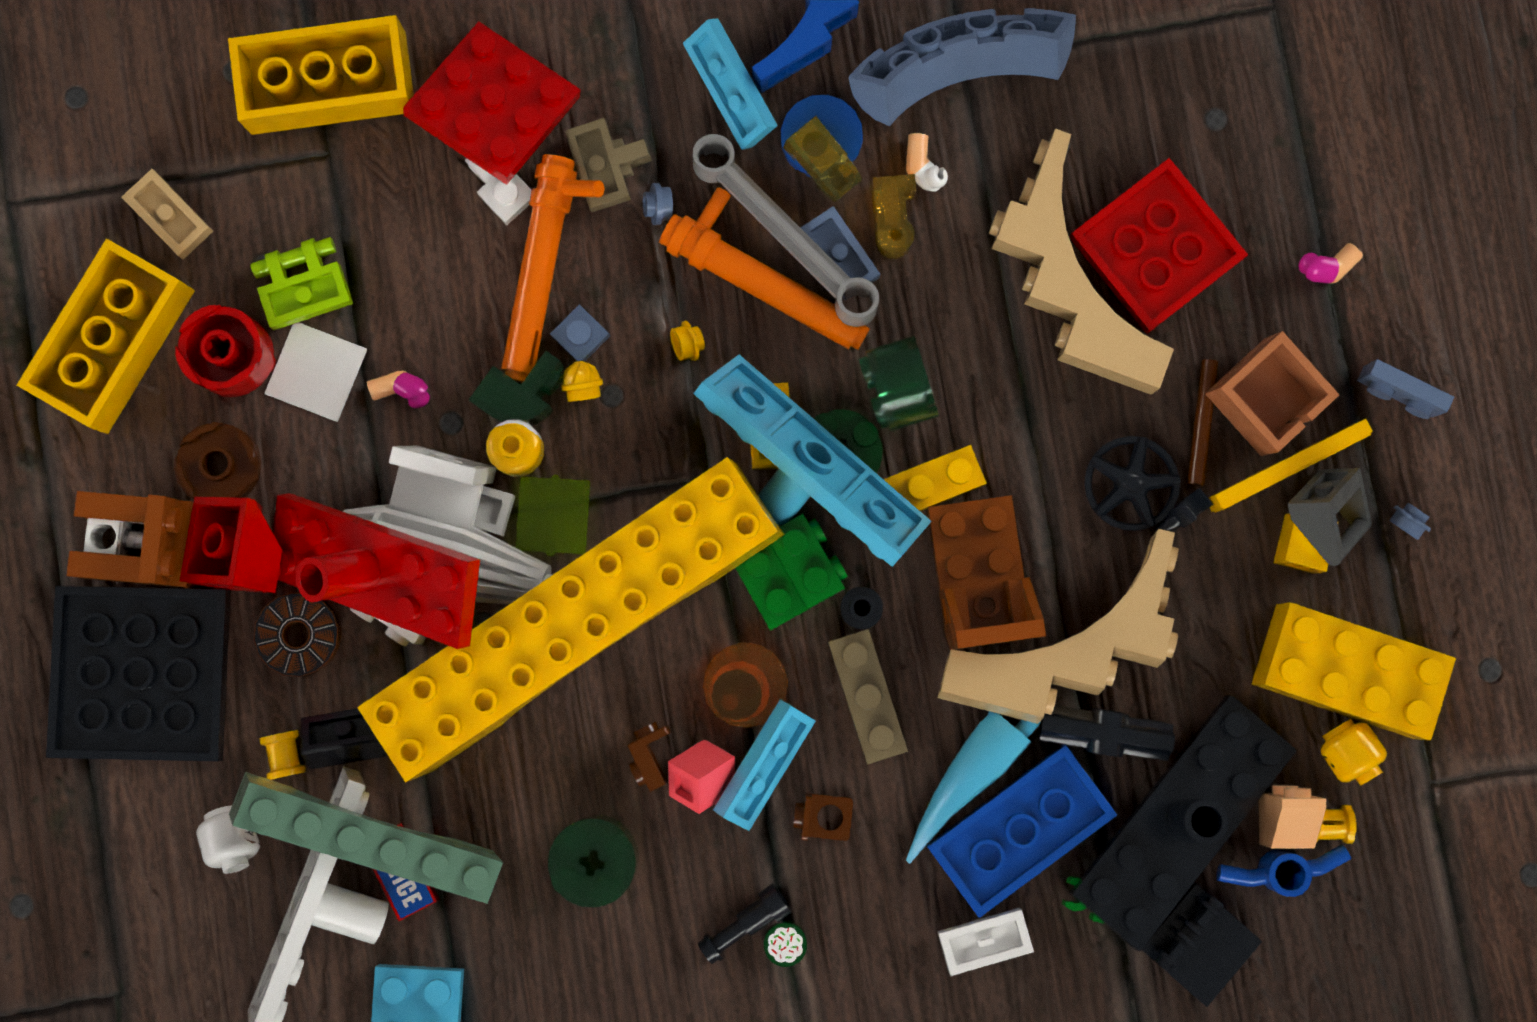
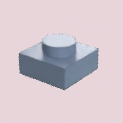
(580, 334)

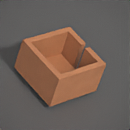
(1269, 390)

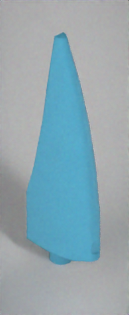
(978, 764)

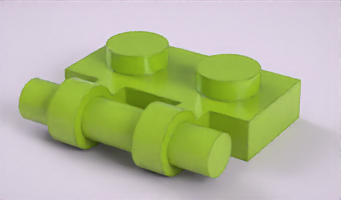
(305, 294)

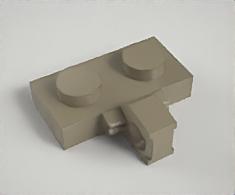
(605, 160)

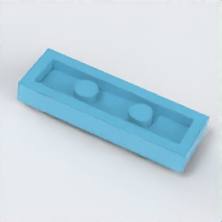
(729, 84)
(764, 765)

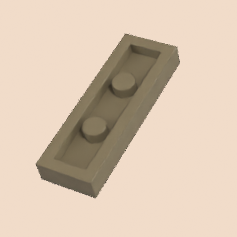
(867, 696)

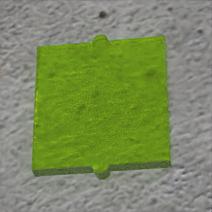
(553, 515)

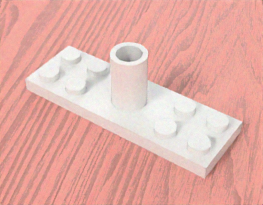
(319, 905)

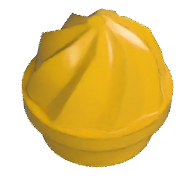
(581, 382)

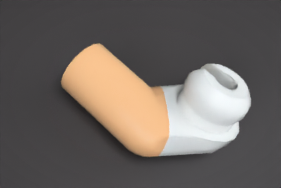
(927, 174)

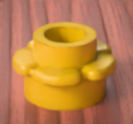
(687, 341)

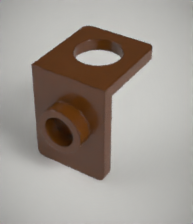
(806, 817)

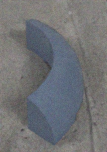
(958, 51)

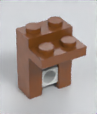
(160, 543)

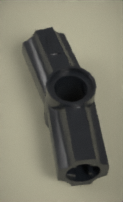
(1108, 732)

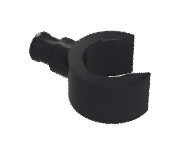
(1186, 511)

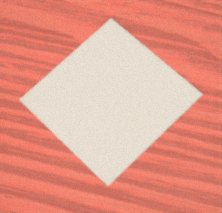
(315, 371)

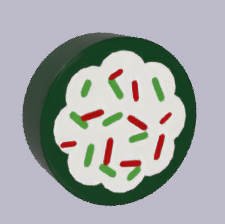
(785, 944)

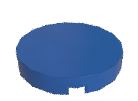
(834, 114)

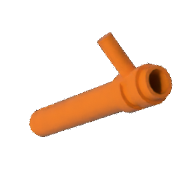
(549, 205)
(707, 251)

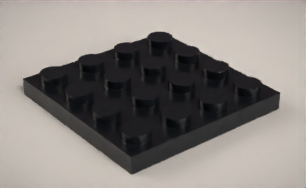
(138, 673)

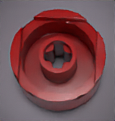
(202, 344)

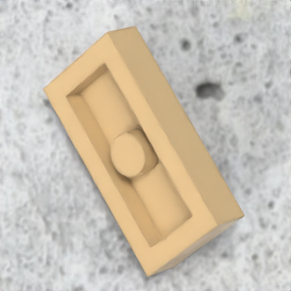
(167, 214)

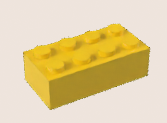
(321, 75)
(106, 337)
(1353, 671)

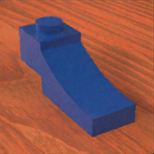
(806, 43)

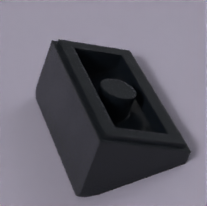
(338, 739)

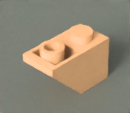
(1290, 817)

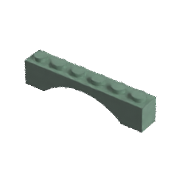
(344, 834)

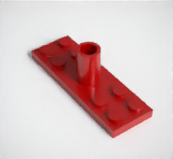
(376, 570)

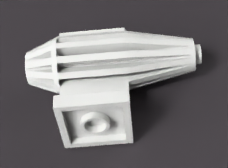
(438, 502)

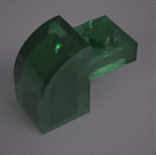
(508, 400)

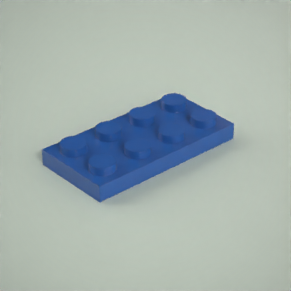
(1021, 830)

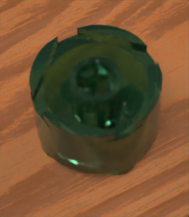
(900, 384)
(572, 874)

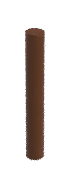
(1202, 424)

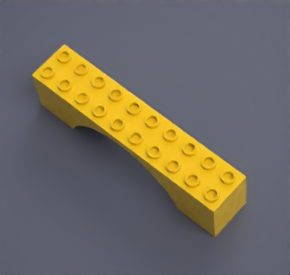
(570, 619)

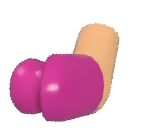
(1330, 269)
(400, 383)

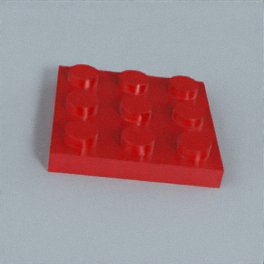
(492, 102)
(1158, 245)

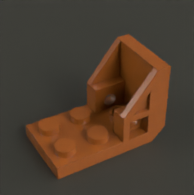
(982, 574)

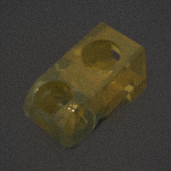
(823, 159)
(892, 229)

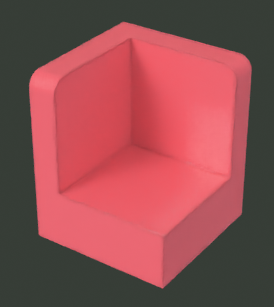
(700, 775)

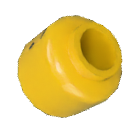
(1353, 752)

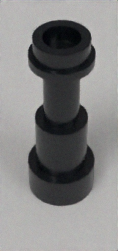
(750, 920)

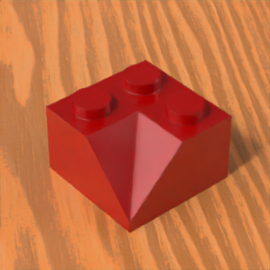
(230, 546)

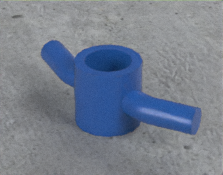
(1302, 870)

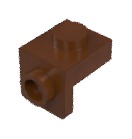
(646, 767)

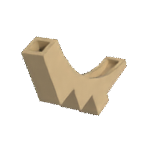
(1096, 336)
(1021, 682)

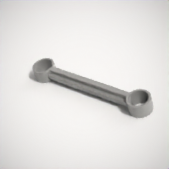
(784, 229)

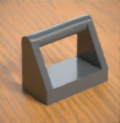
(1316, 509)

